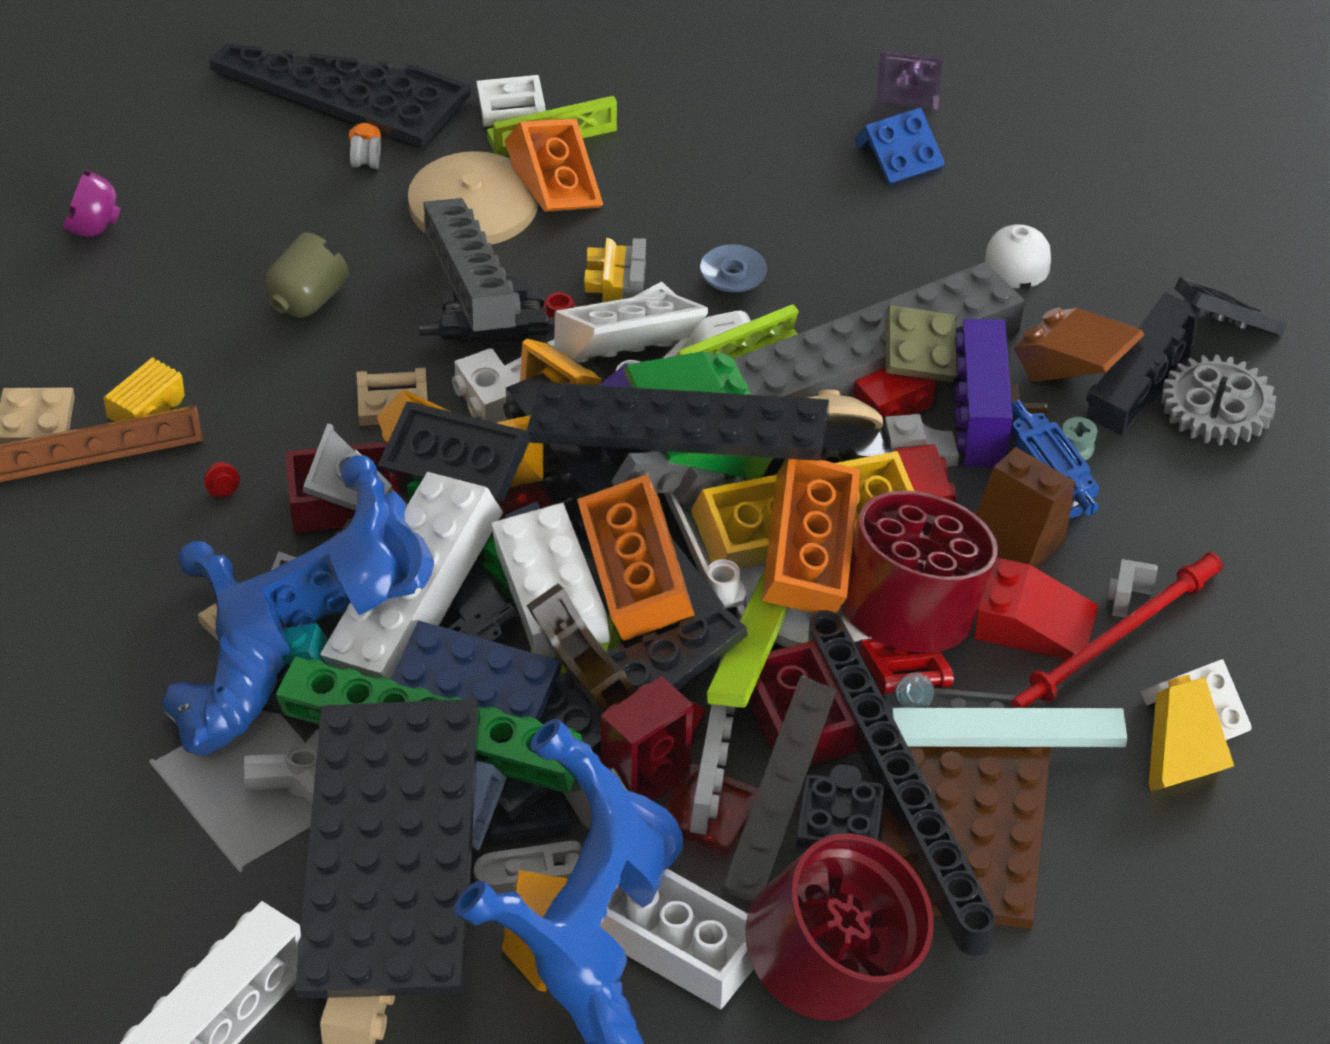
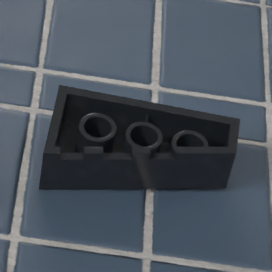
(1141, 372)

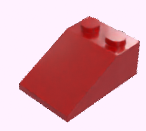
(1033, 612)

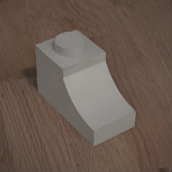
(910, 431)

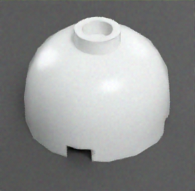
(1019, 255)

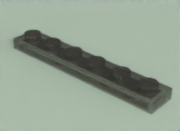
(779, 789)

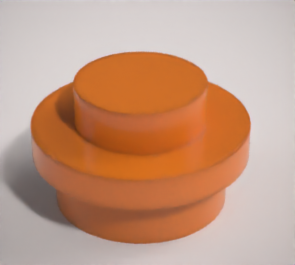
(364, 130)

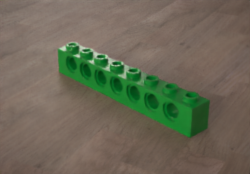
(307, 679)

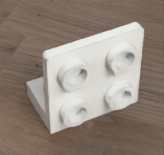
(1223, 693)

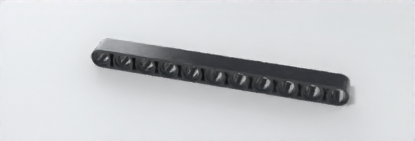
(906, 791)

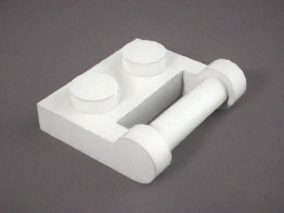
(509, 93)

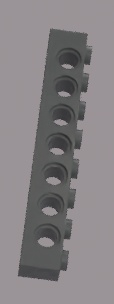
(470, 265)

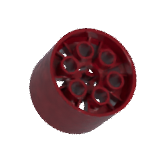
(917, 571)
(869, 888)

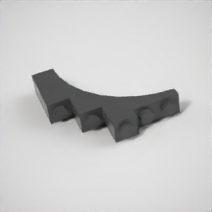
(667, 477)

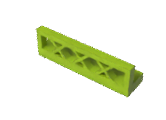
(593, 119)
(737, 340)

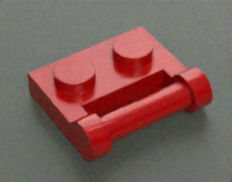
(885, 660)

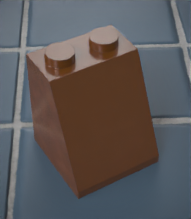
(1026, 508)

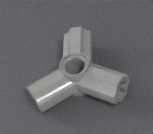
(284, 771)

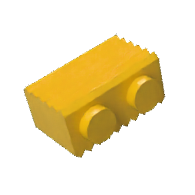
(145, 392)

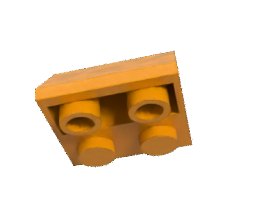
(538, 893)

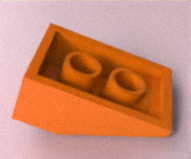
(554, 164)

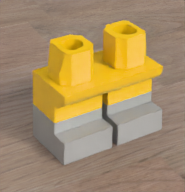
(616, 270)

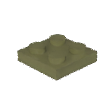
(920, 343)

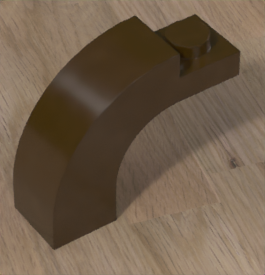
(578, 649)

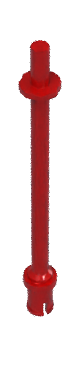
(1189, 579)

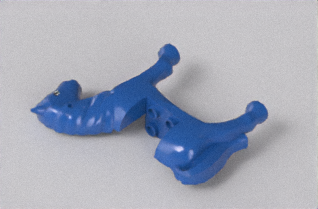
(355, 567)
(626, 848)

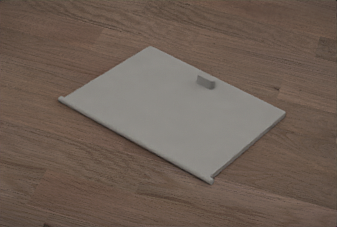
(214, 792)

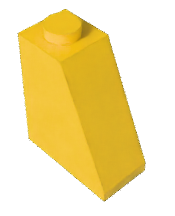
(1186, 735)

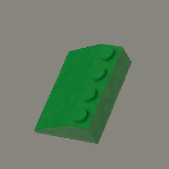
(702, 373)

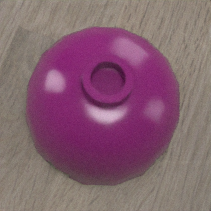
(92, 206)

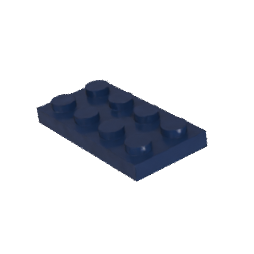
(478, 669)

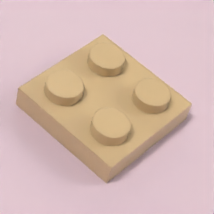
(34, 412)

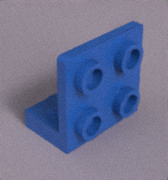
(902, 145)

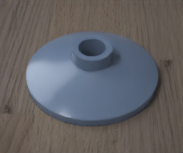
(733, 268)

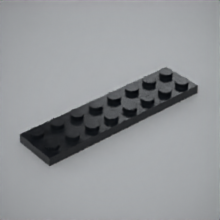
(679, 421)

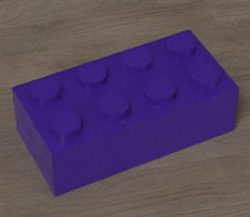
(982, 392)

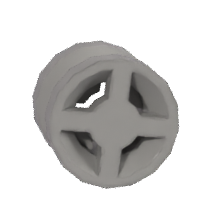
(365, 152)

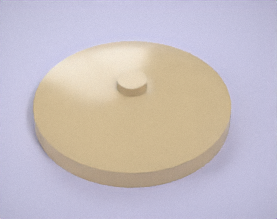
(484, 183)

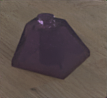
(910, 79)

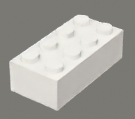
(537, 554)
(684, 937)

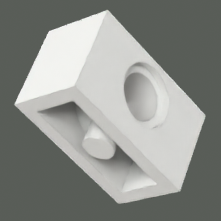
(482, 383)

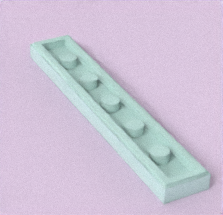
(1012, 727)

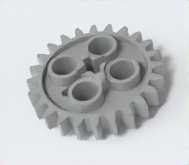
(1244, 406)

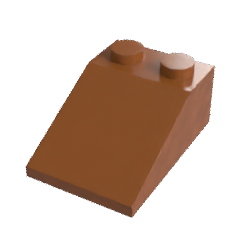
(1074, 344)

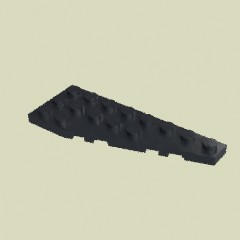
(674, 655)

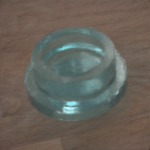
(915, 691)

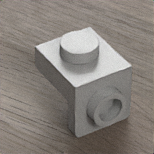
(1133, 577)

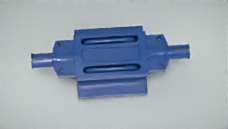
(1052, 447)

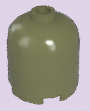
(305, 277)

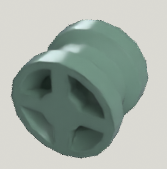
(1081, 434)

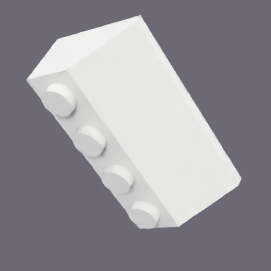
(625, 325)

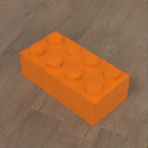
(811, 535)
(635, 558)

